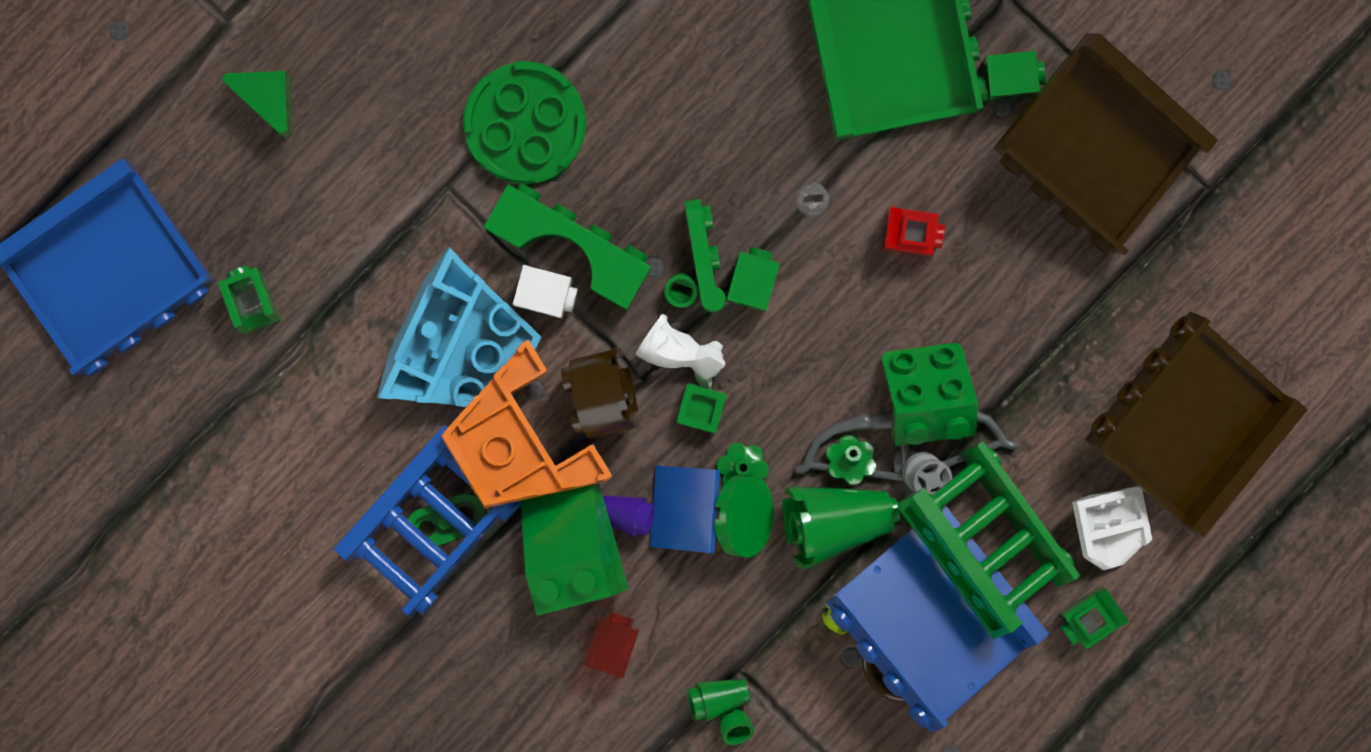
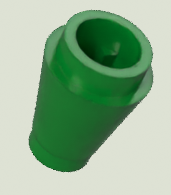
(715, 698)

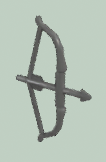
(884, 422)

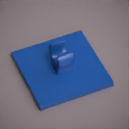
(685, 508)

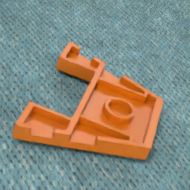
(501, 449)

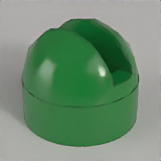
(678, 297)
(737, 735)

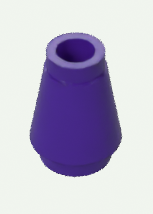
(630, 514)

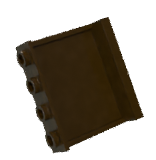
(1102, 142)
(1194, 424)

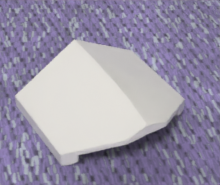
(1112, 526)

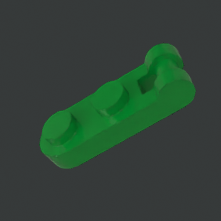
(705, 256)

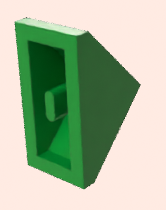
(266, 94)

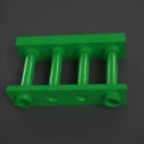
(950, 547)

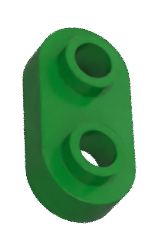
(444, 531)

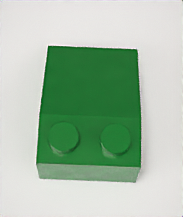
(570, 549)

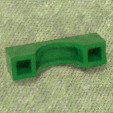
(522, 220)

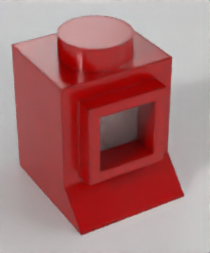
(913, 232)

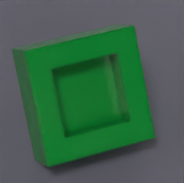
(701, 408)

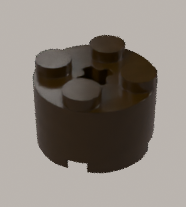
(601, 394)

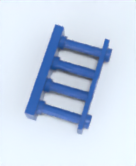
(387, 513)

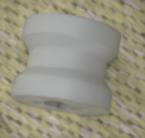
(937, 476)

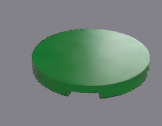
(524, 123)

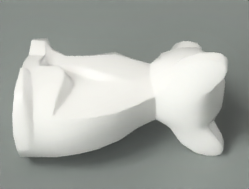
(675, 349)

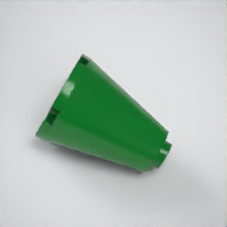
(834, 520)

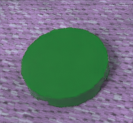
(744, 516)

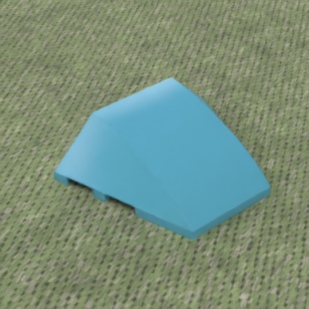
(452, 338)

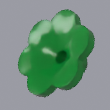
(739, 454)
(847, 467)

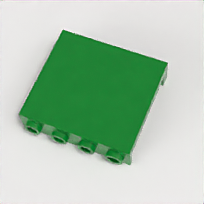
(895, 63)

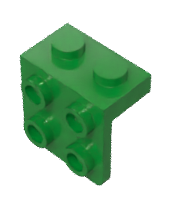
(930, 394)

